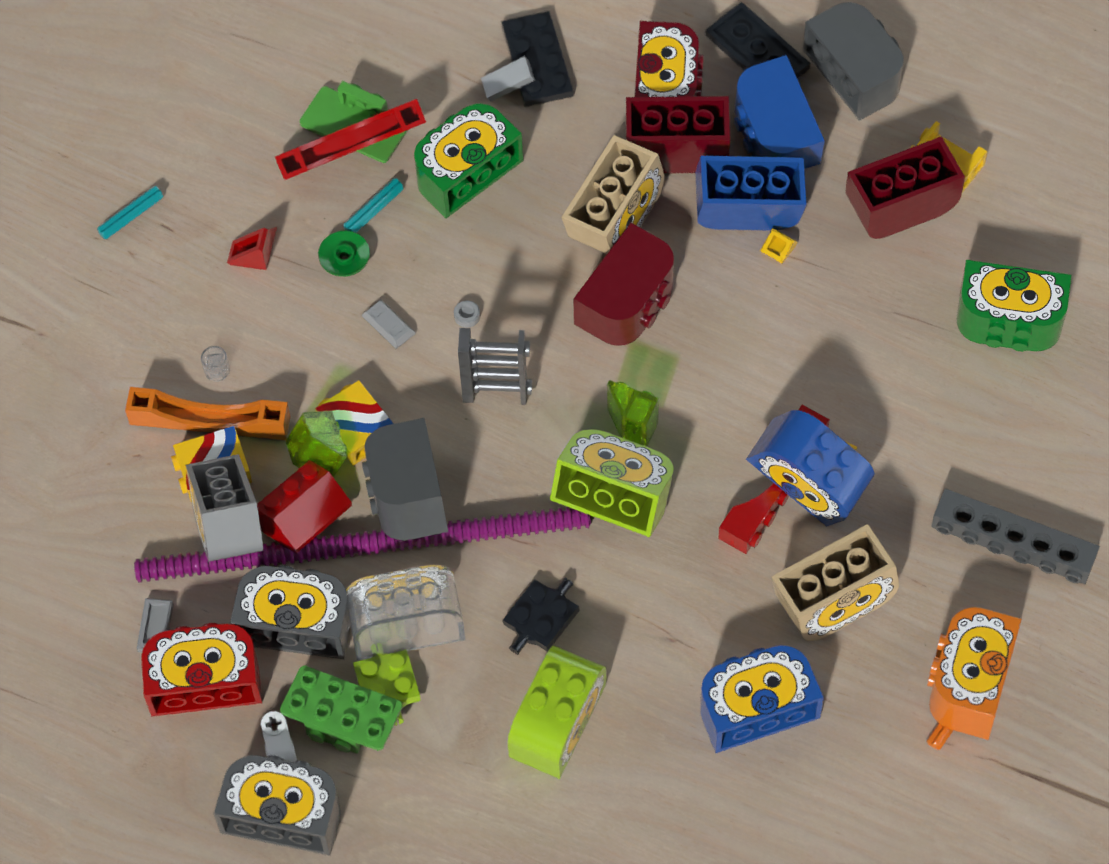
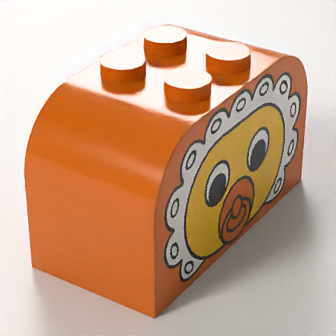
(972, 670)

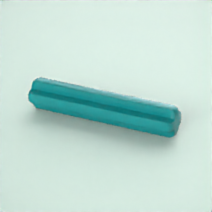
(373, 206)
(130, 212)

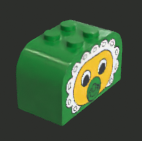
(466, 156)
(1012, 306)

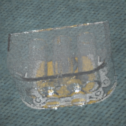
(404, 610)

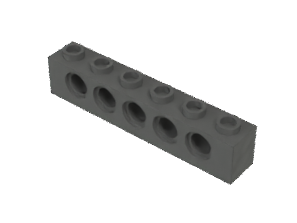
(1008, 524)

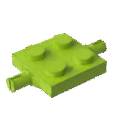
(390, 676)

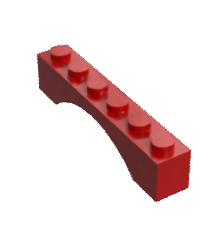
(350, 139)
(747, 520)

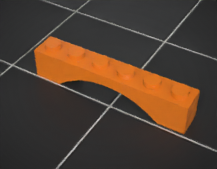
(161, 410)

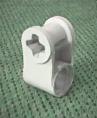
(279, 741)

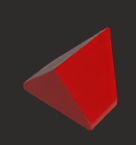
(252, 249)

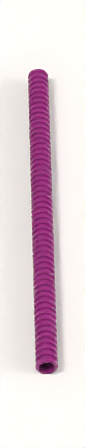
(363, 543)

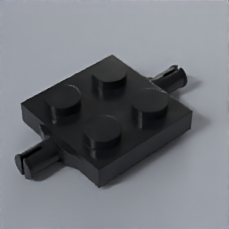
(541, 615)

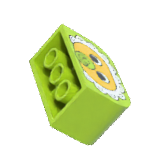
(613, 480)
(555, 711)

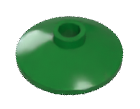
(340, 245)

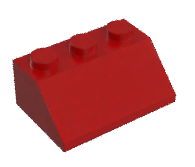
(302, 506)

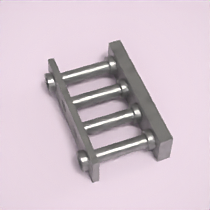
(471, 372)

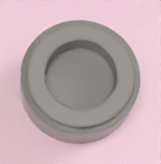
(466, 314)

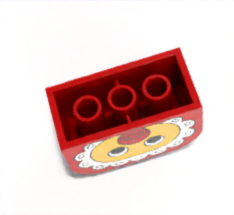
(200, 669)

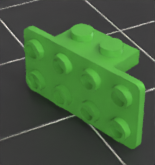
(350, 105)
(340, 711)

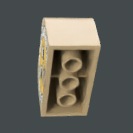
(615, 193)
(837, 584)

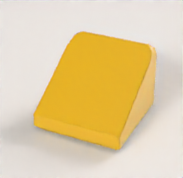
(778, 245)

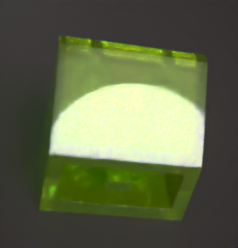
(633, 412)
(317, 439)

